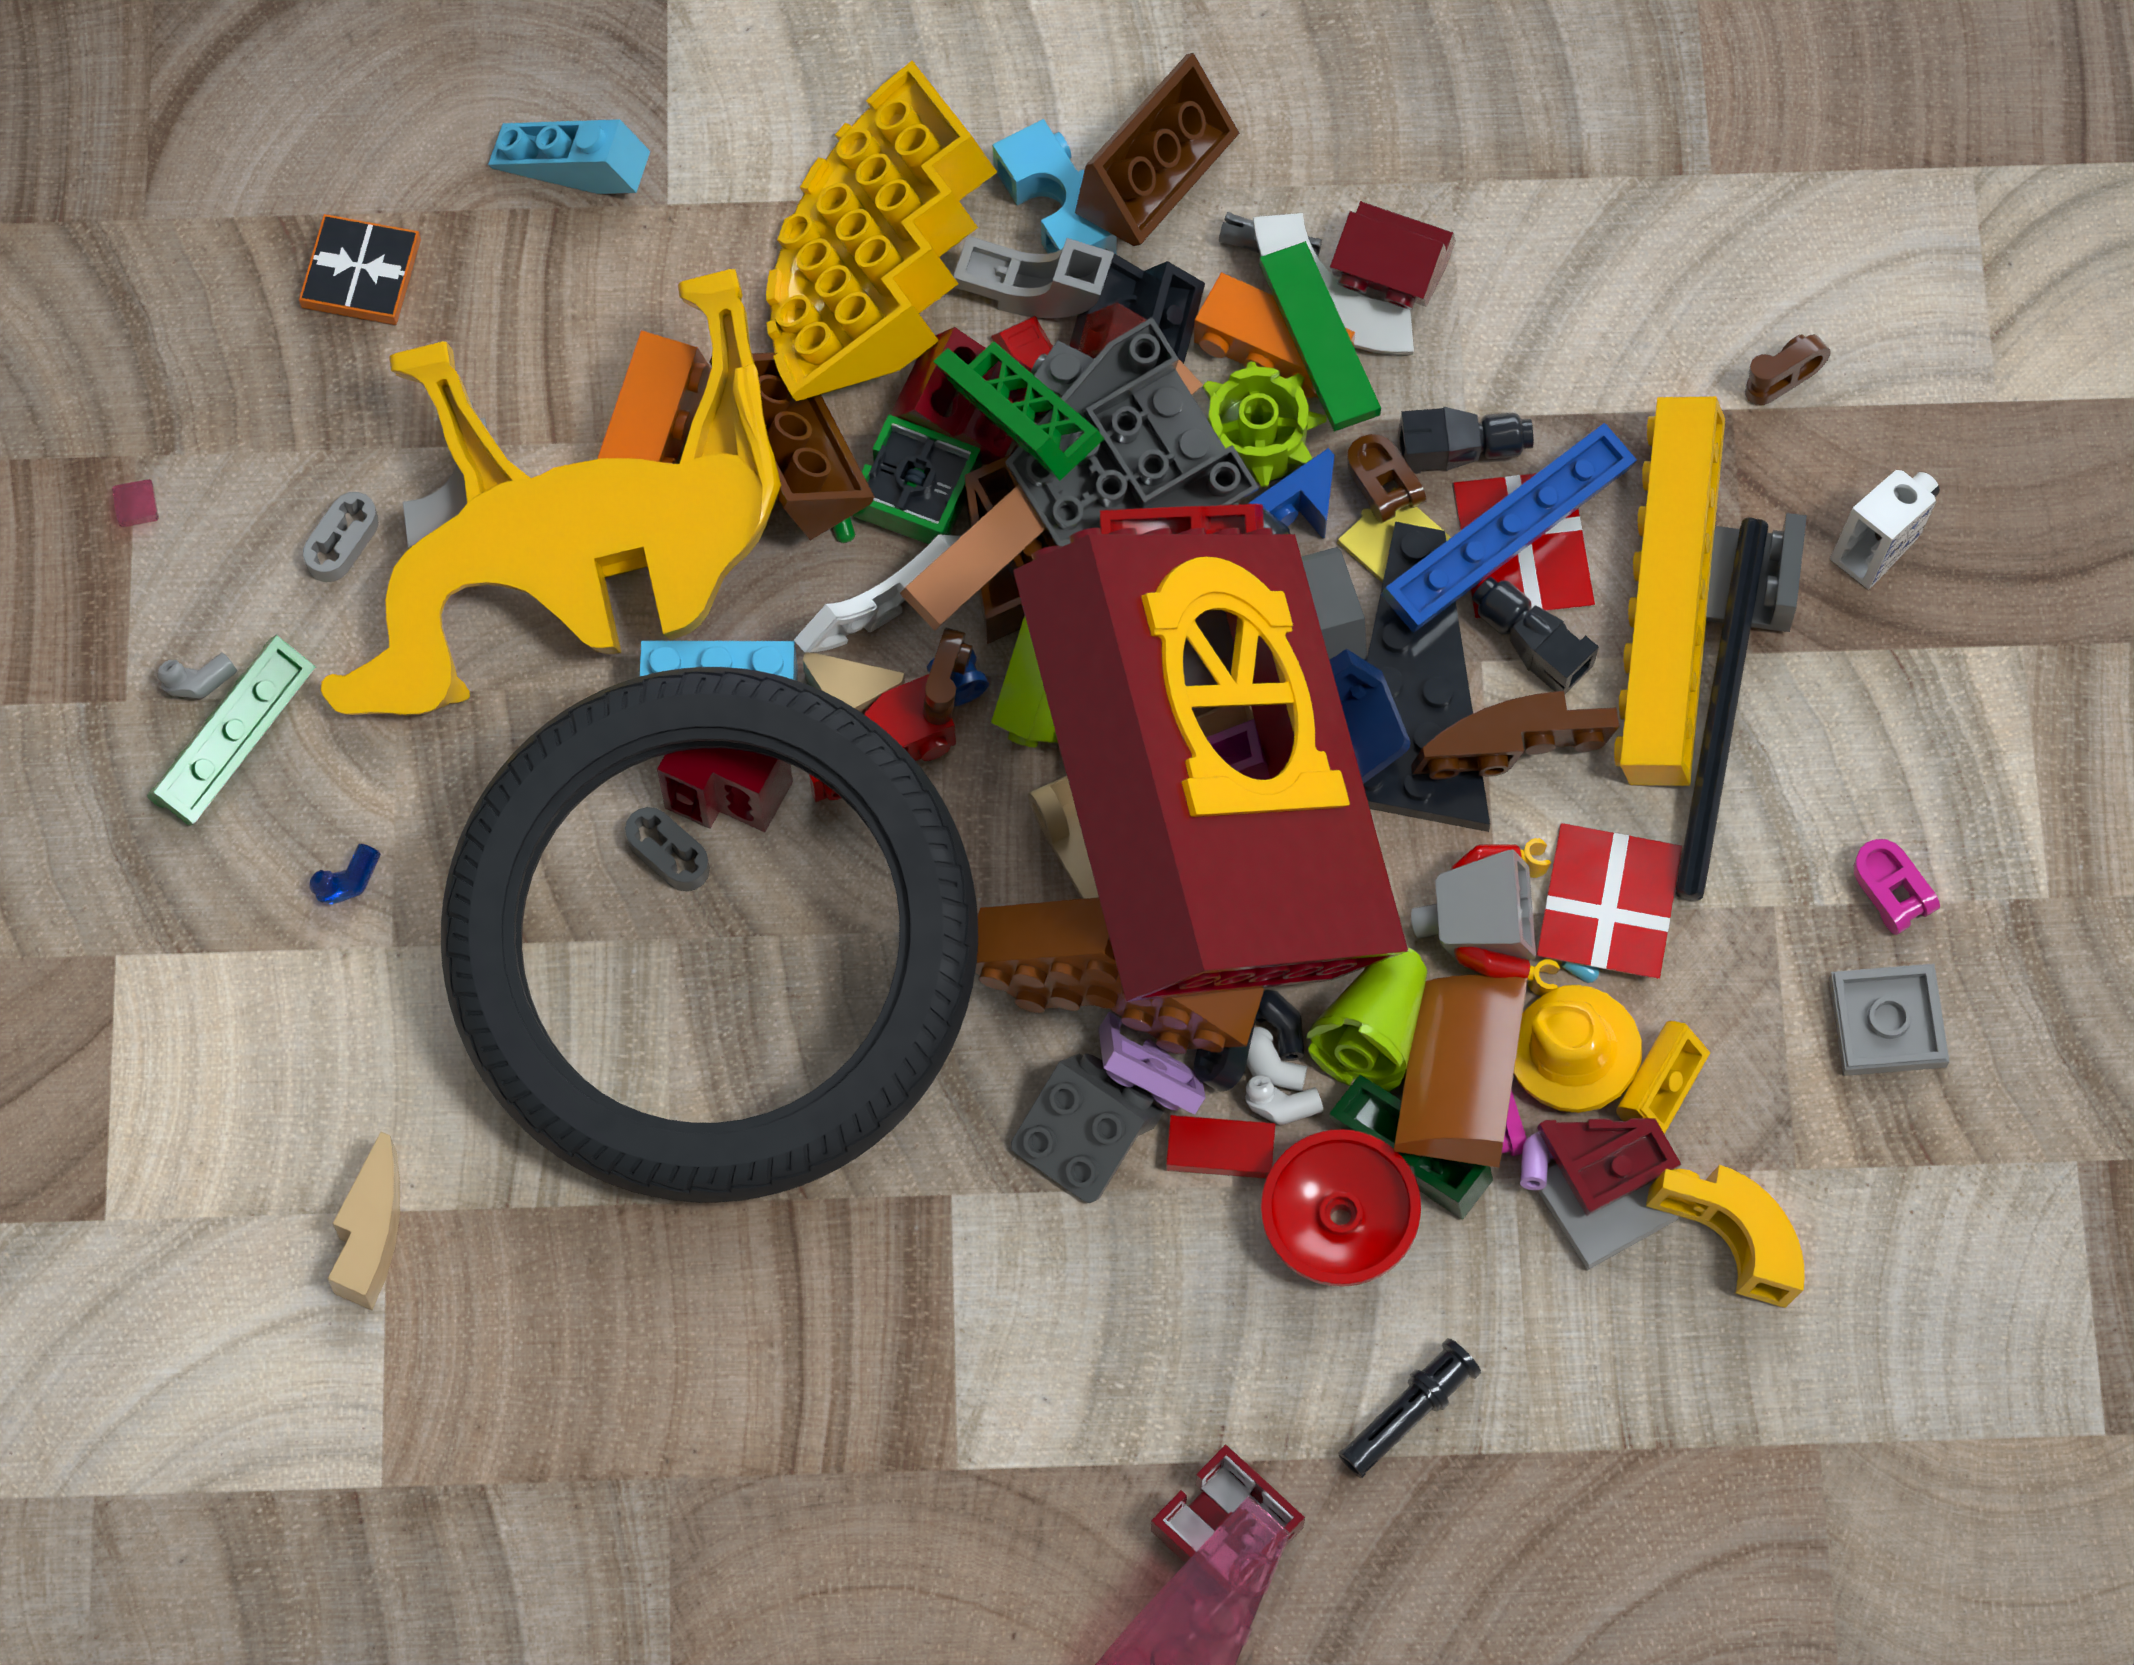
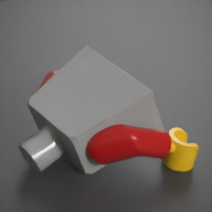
(1488, 912)

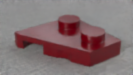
(1608, 1157)

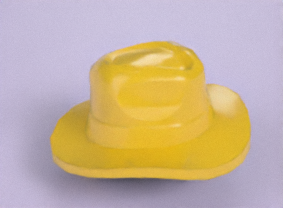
(1577, 1049)

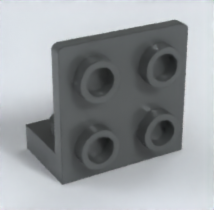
(1778, 577)

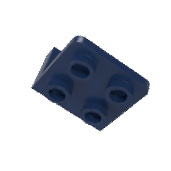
(1370, 714)

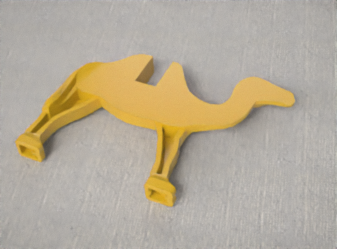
(577, 521)

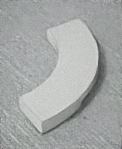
(1376, 323)
(870, 608)

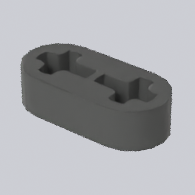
(674, 840)

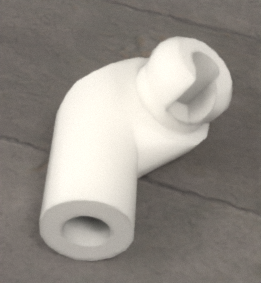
(1278, 1106)

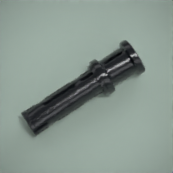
(1426, 1392)

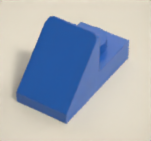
(1304, 492)

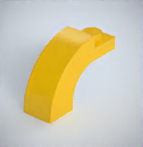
(1749, 1222)

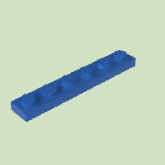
(1508, 527)

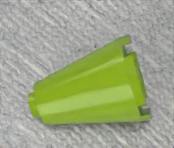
(1372, 1023)

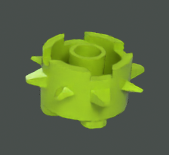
(1279, 409)

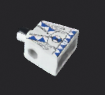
(1895, 512)

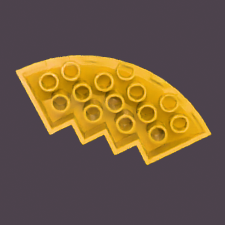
(871, 239)

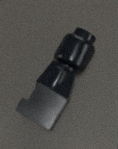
(1454, 438)
(1536, 635)

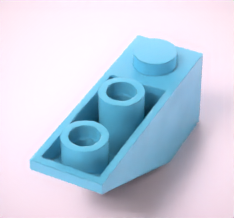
(573, 154)

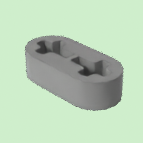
(331, 531)

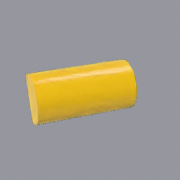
(1665, 1076)

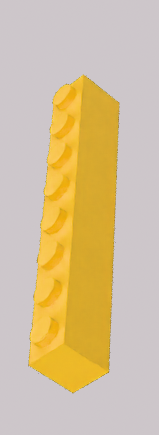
(1672, 592)

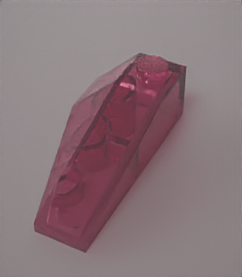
(1211, 1600)

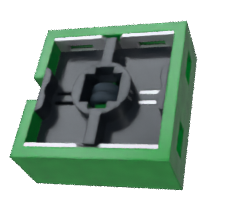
(917, 480)

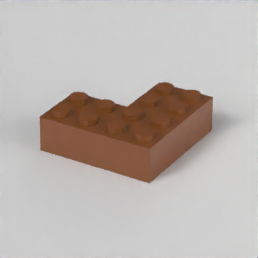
(1065, 960)

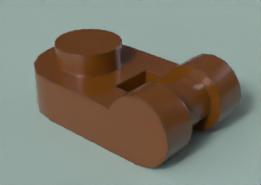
(1780, 373)
(1376, 461)
(940, 690)

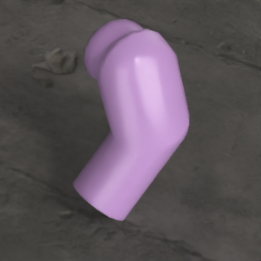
(1534, 1163)

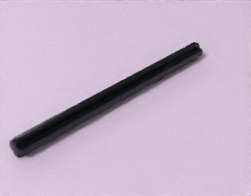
(1722, 709)

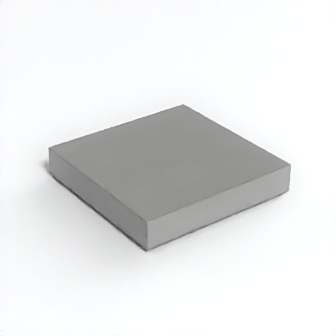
(1888, 1019)
(1608, 1229)

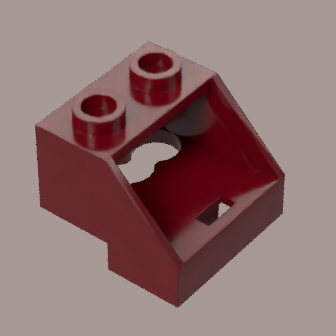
(1391, 255)
(929, 394)
(724, 781)

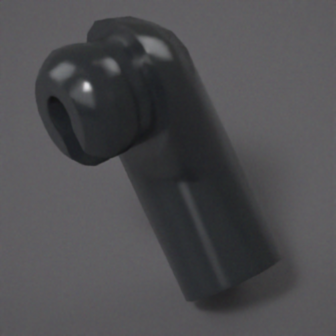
(1286, 1020)

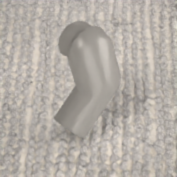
(193, 682)

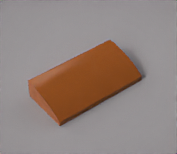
(1461, 1069)

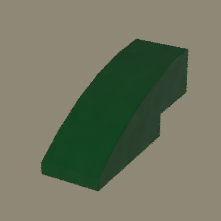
(1376, 1112)

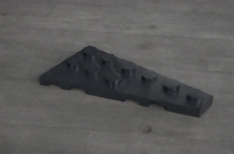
(1431, 694)

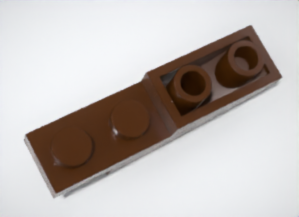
(1499, 734)

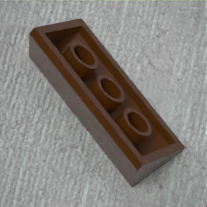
(1156, 155)
(812, 458)

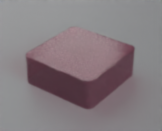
(135, 503)

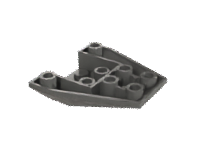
(1153, 447)

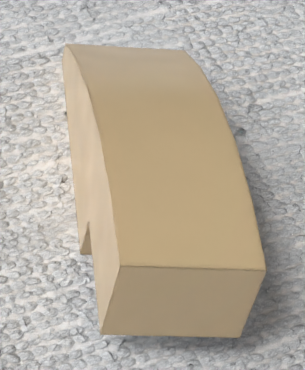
(368, 1226)

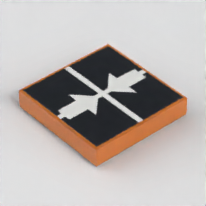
(360, 269)

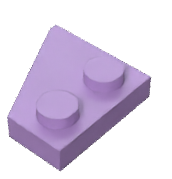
(1149, 1068)

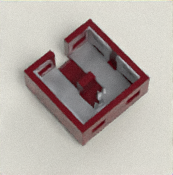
(1224, 1486)

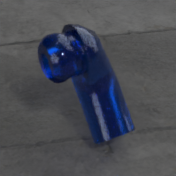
(348, 883)

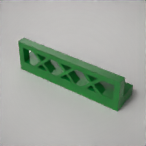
(1017, 418)

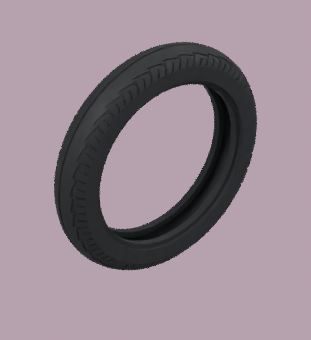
(571, 760)

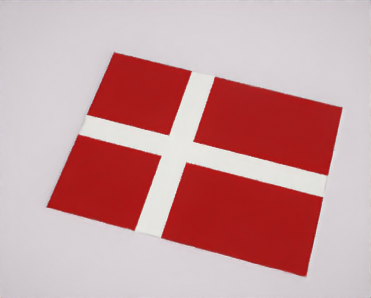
(1549, 570)
(1610, 901)

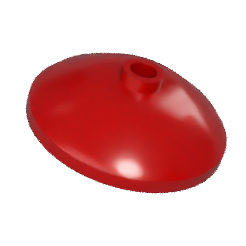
(1347, 1174)

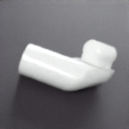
(1266, 1062)

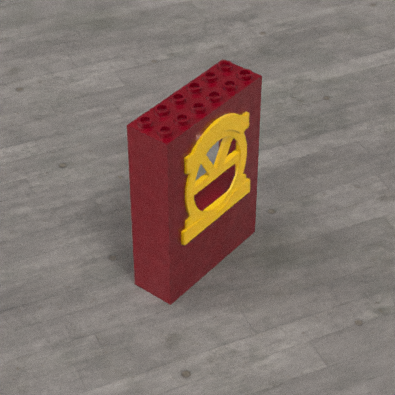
(1194, 864)

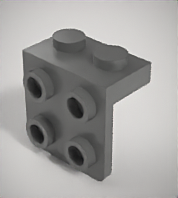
(1084, 1126)

